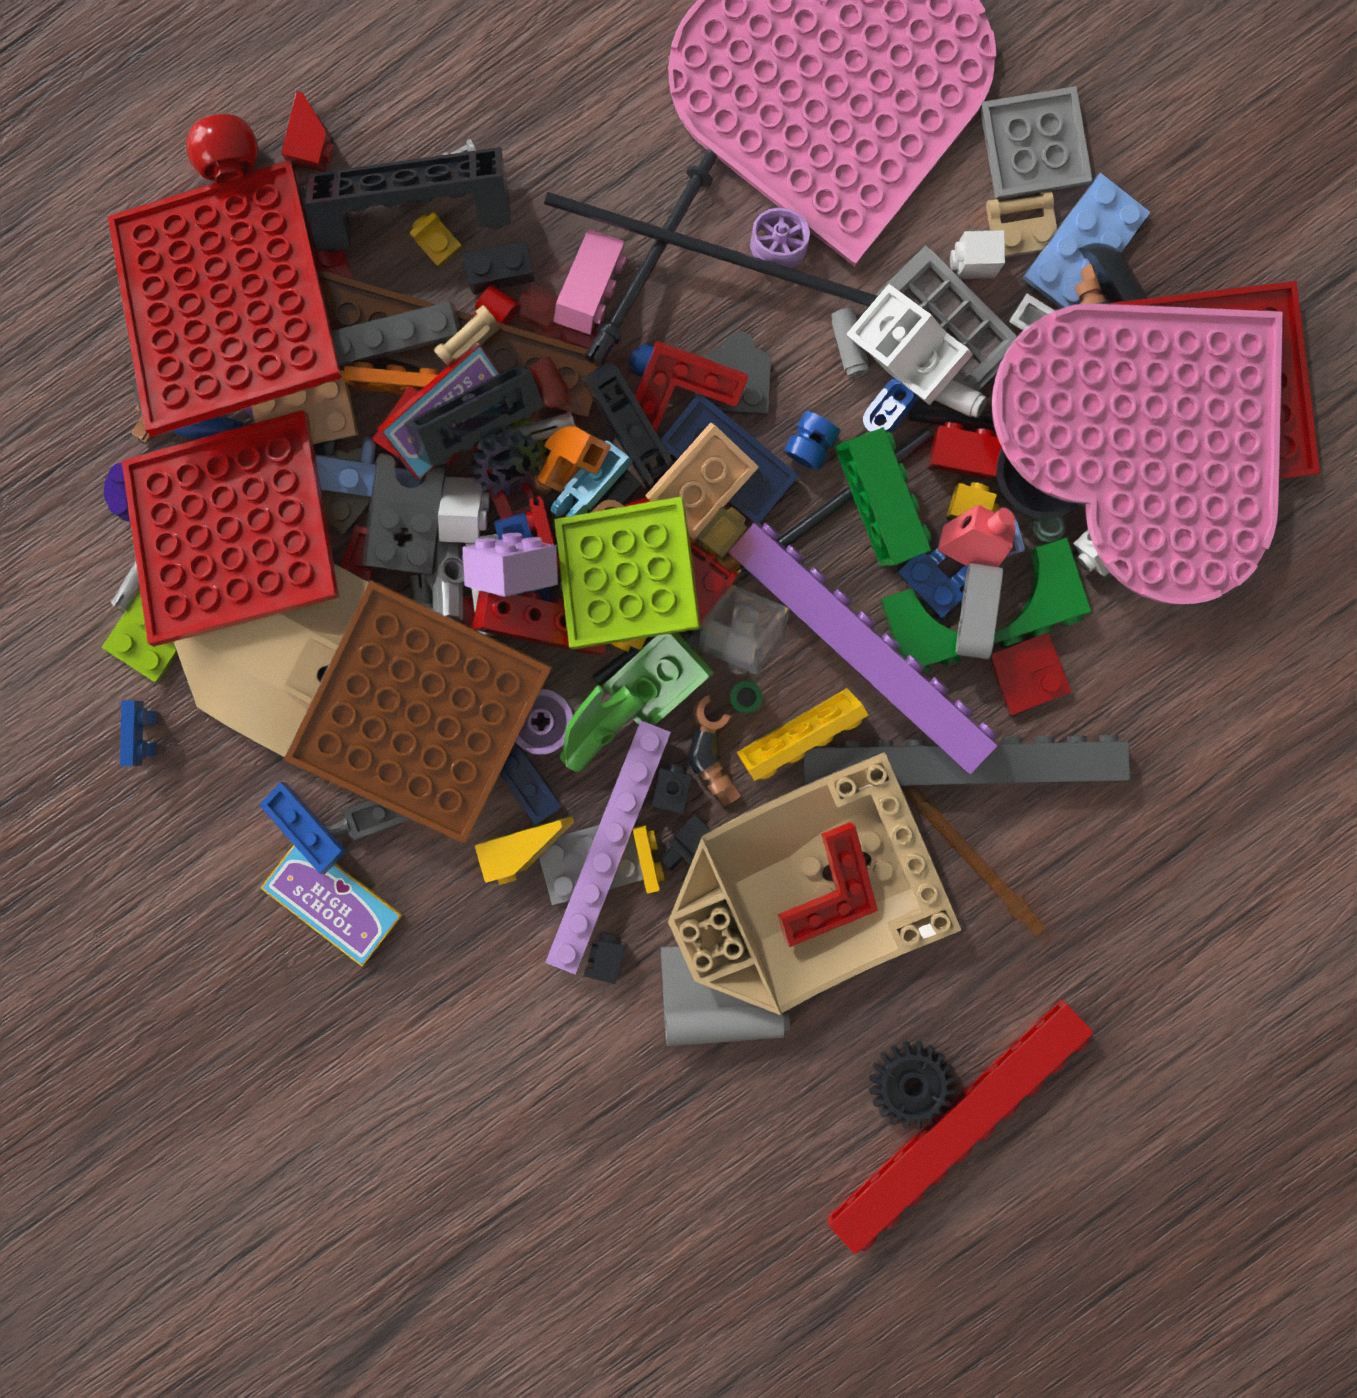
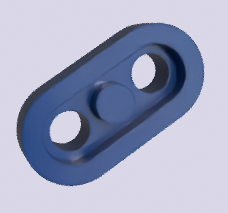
(887, 407)

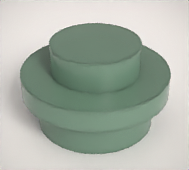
(1049, 529)

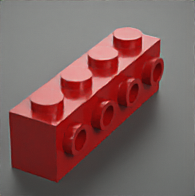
(526, 619)

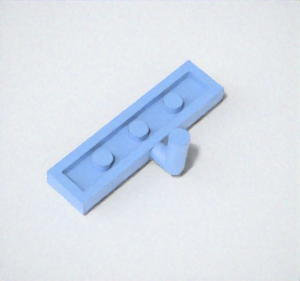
(354, 475)

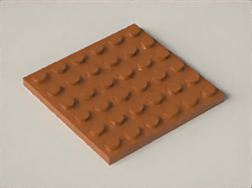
(417, 712)

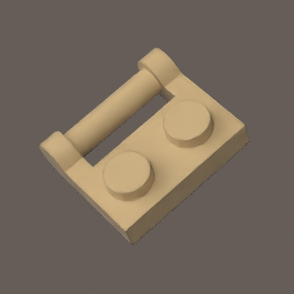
(1024, 235)
(475, 331)

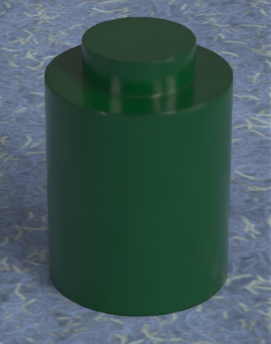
(746, 697)

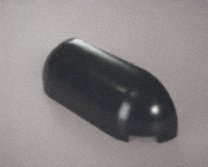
(1113, 273)

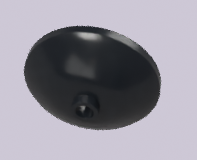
(1026, 497)

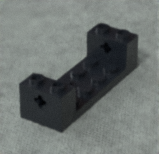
(338, 192)

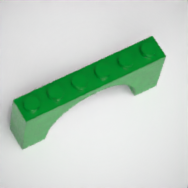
(1054, 598)

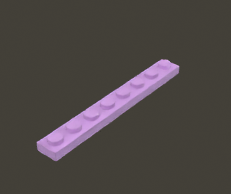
(608, 847)

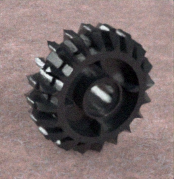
(926, 1098)

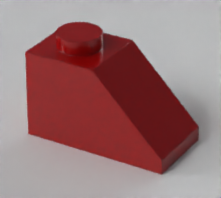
(305, 138)

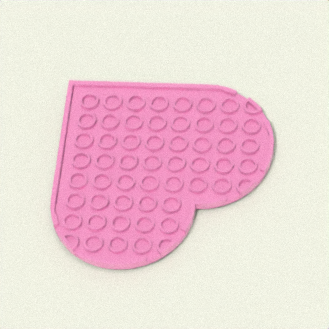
(832, 100)
(1159, 431)

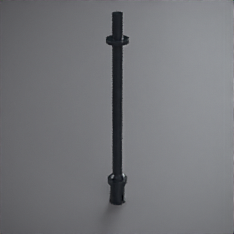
(609, 332)

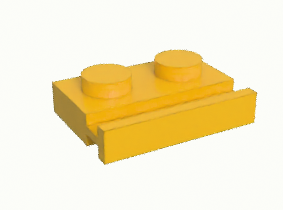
(651, 871)

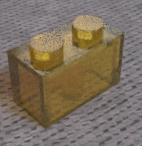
(722, 533)

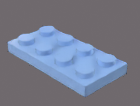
(1100, 216)

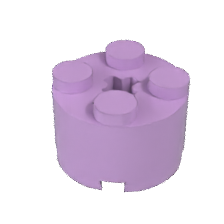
(552, 738)

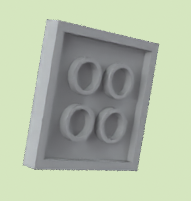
(1035, 143)

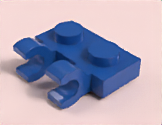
(932, 584)
(132, 746)

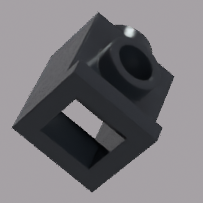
(606, 958)

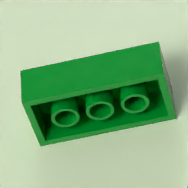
(883, 497)

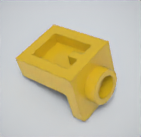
(435, 239)

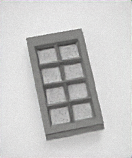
(959, 312)

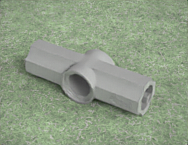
(447, 590)

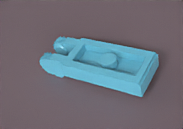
(589, 487)

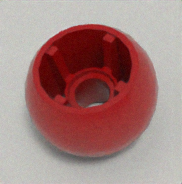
(222, 148)

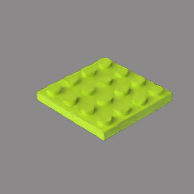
(627, 573)

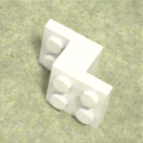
(909, 344)

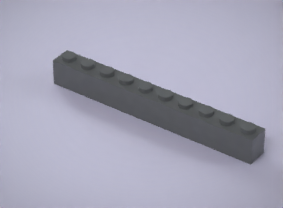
(390, 335)
(1007, 763)

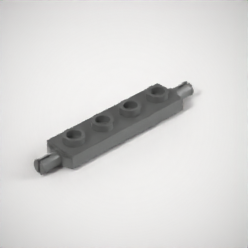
(366, 819)

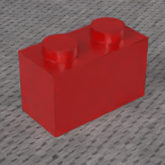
(965, 451)

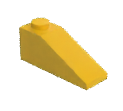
(516, 852)

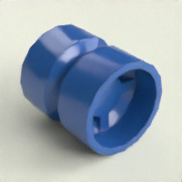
(806, 451)

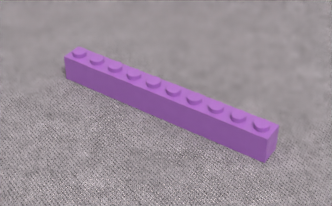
(863, 647)

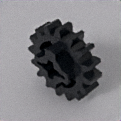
(506, 462)

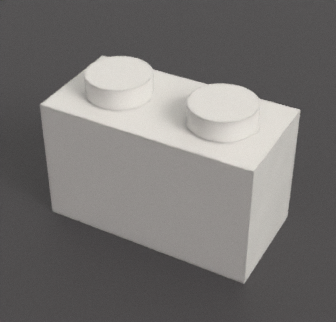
(978, 254)
(462, 510)

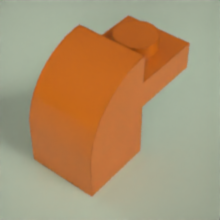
(570, 451)

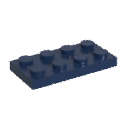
(765, 484)

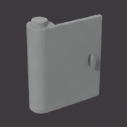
(706, 1015)

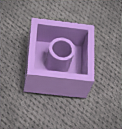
(510, 564)

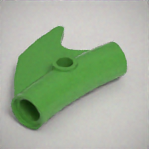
(596, 725)

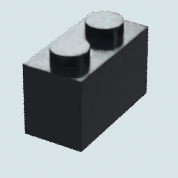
(499, 266)

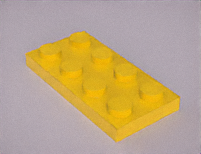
(801, 734)

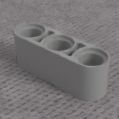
(979, 611)

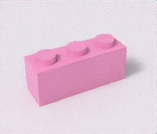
(590, 282)

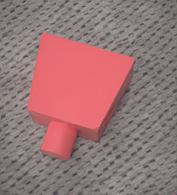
(979, 536)

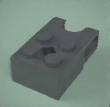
(403, 508)

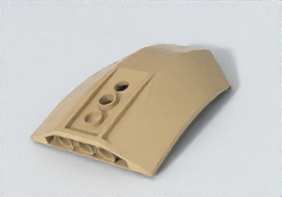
(266, 669)
(776, 862)

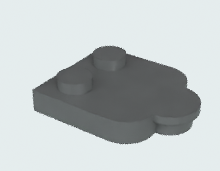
(741, 354)

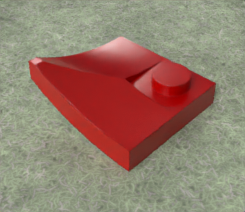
(1029, 674)

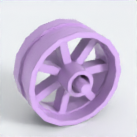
(787, 225)

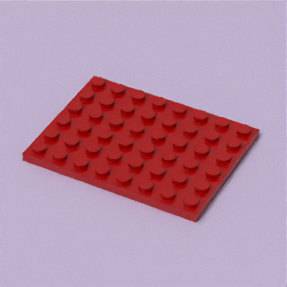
(222, 299)

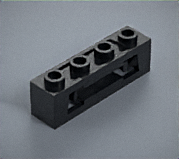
(628, 423)
(438, 442)

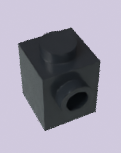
(672, 788)

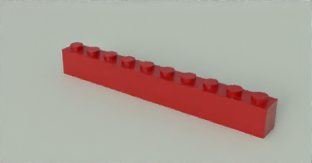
(950, 1138)

